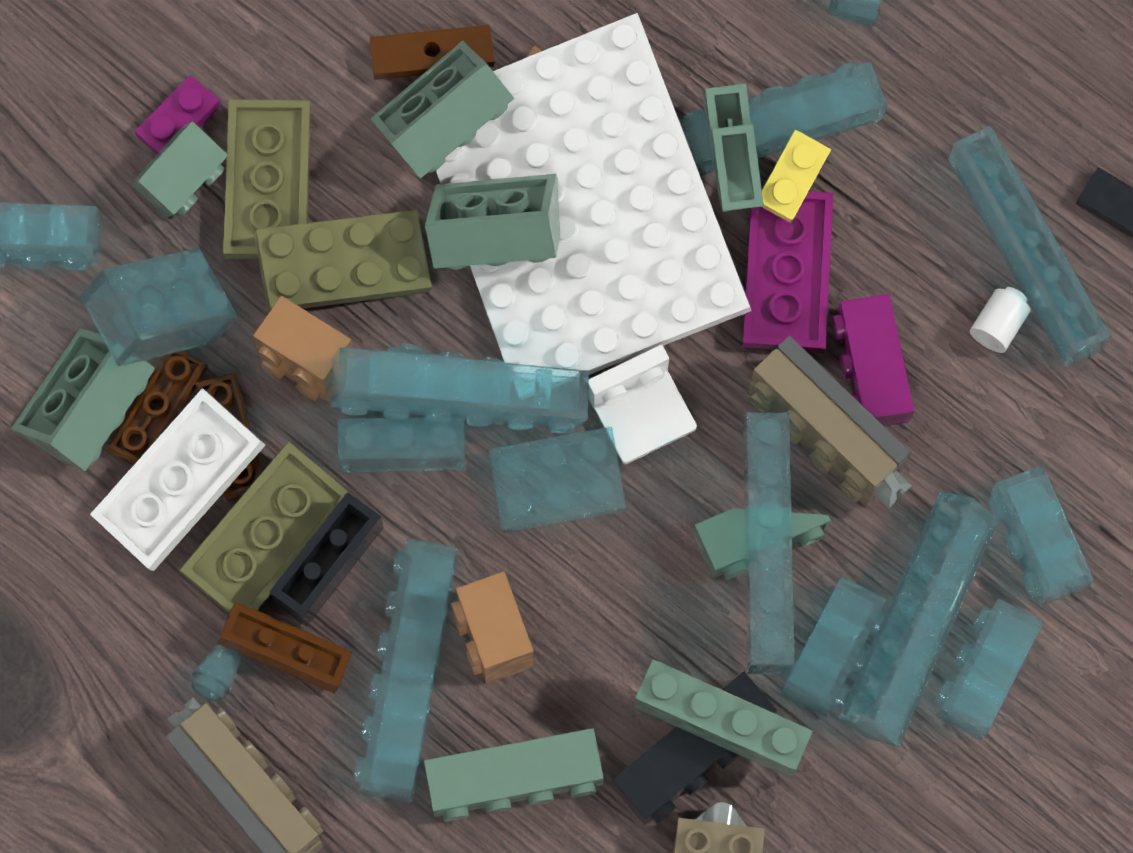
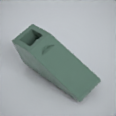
(723, 539)

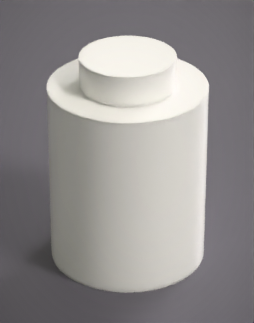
(1000, 319)

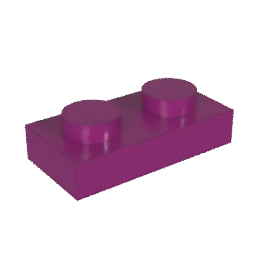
(186, 104)

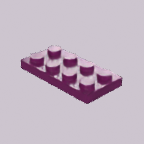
(789, 275)

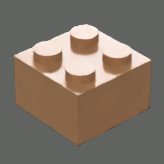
(299, 347)
(495, 628)

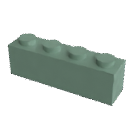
(722, 718)
(514, 773)

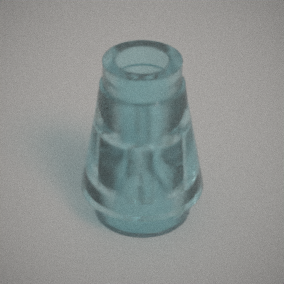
(216, 673)

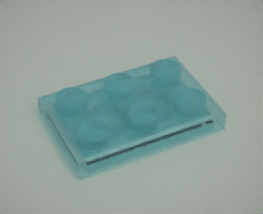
(557, 479)

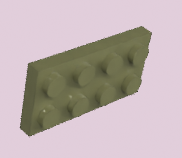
(265, 170)
(343, 260)
(264, 531)

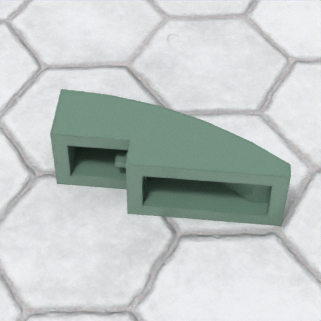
(733, 147)

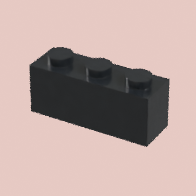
(326, 559)

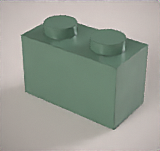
(180, 170)

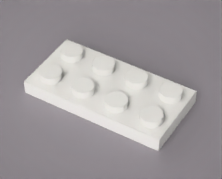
(177, 479)

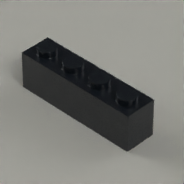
(679, 763)

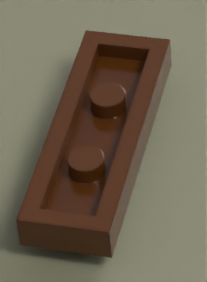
(284, 647)

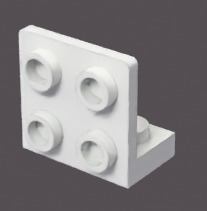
(641, 405)

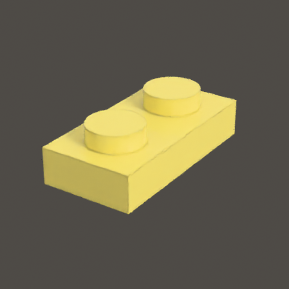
(793, 175)

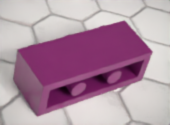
(874, 358)

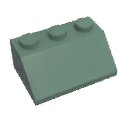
(443, 109)
(494, 221)
(81, 401)

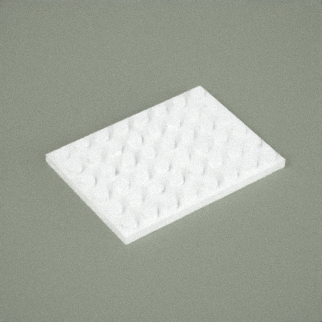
(636, 225)

